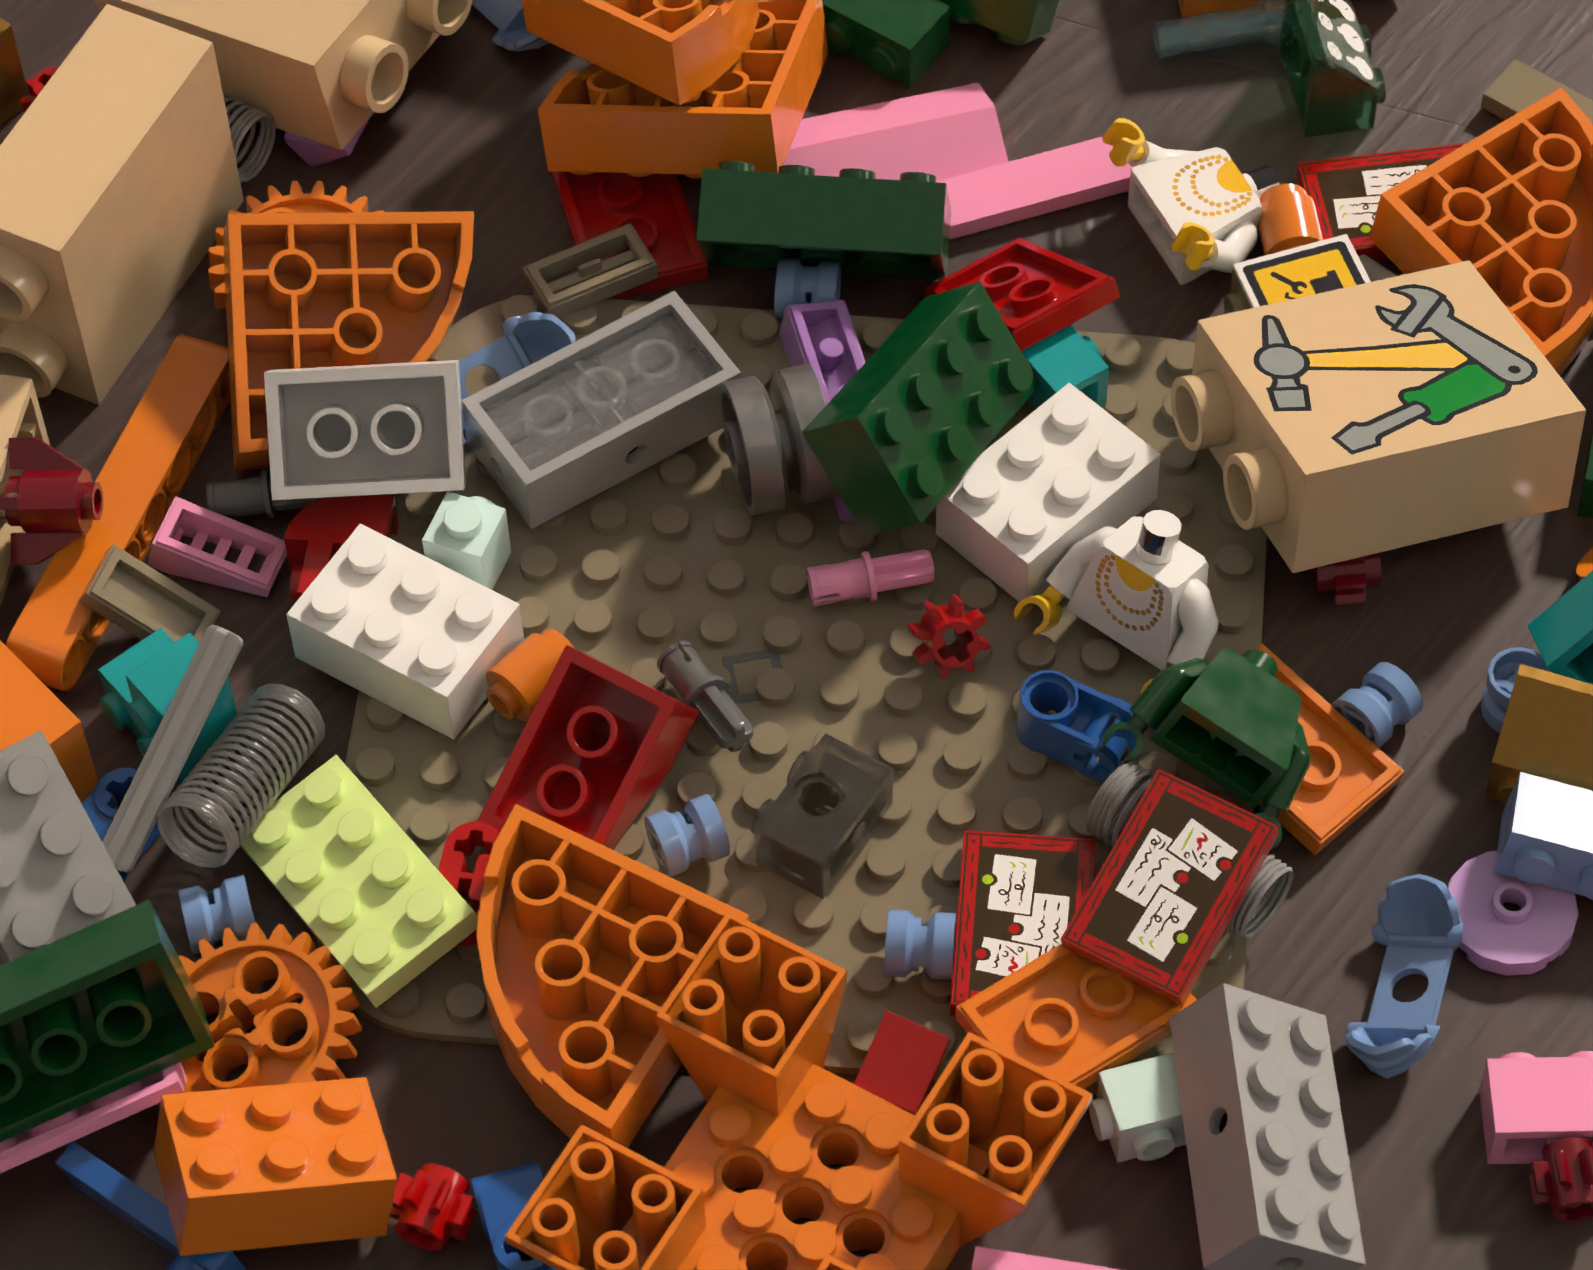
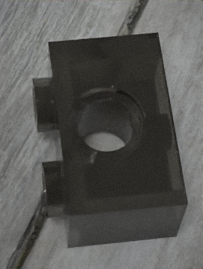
(819, 848)

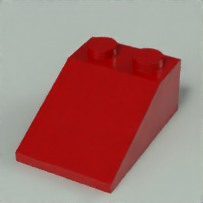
(591, 750)

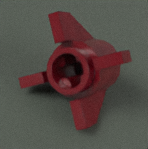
(49, 501)

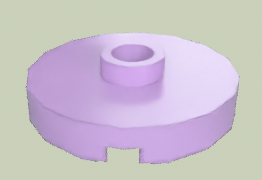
(1507, 939)

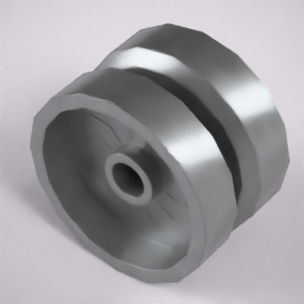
(768, 440)

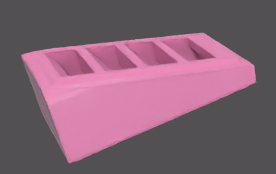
(205, 526)

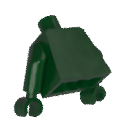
(1228, 725)

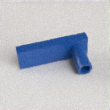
(135, 1207)

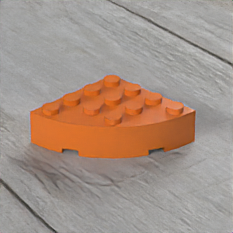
(656, 44)
(746, 116)
(1518, 212)
(333, 296)
(579, 965)

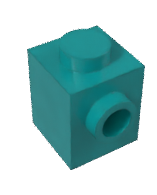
(1064, 360)

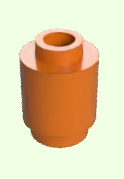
(1287, 219)
(523, 674)

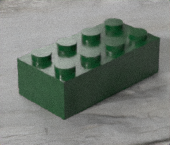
(846, 219)
(921, 409)
(93, 1017)

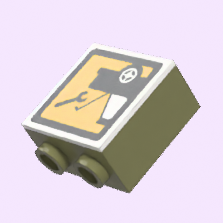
(1295, 274)

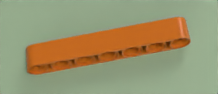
(138, 487)

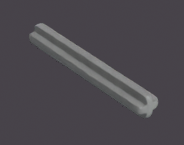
(171, 746)

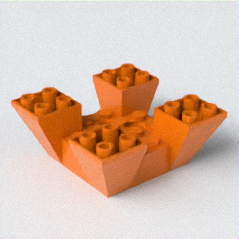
(755, 1039)

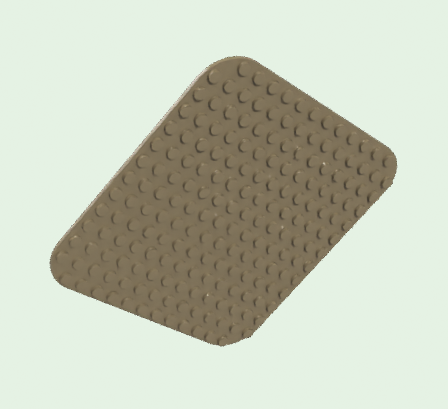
(687, 562)

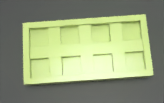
(358, 881)

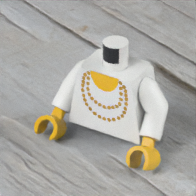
(1190, 201)
(1135, 589)

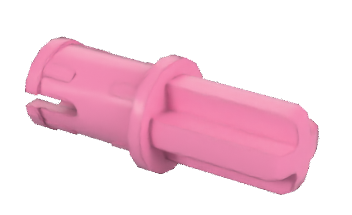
(867, 576)

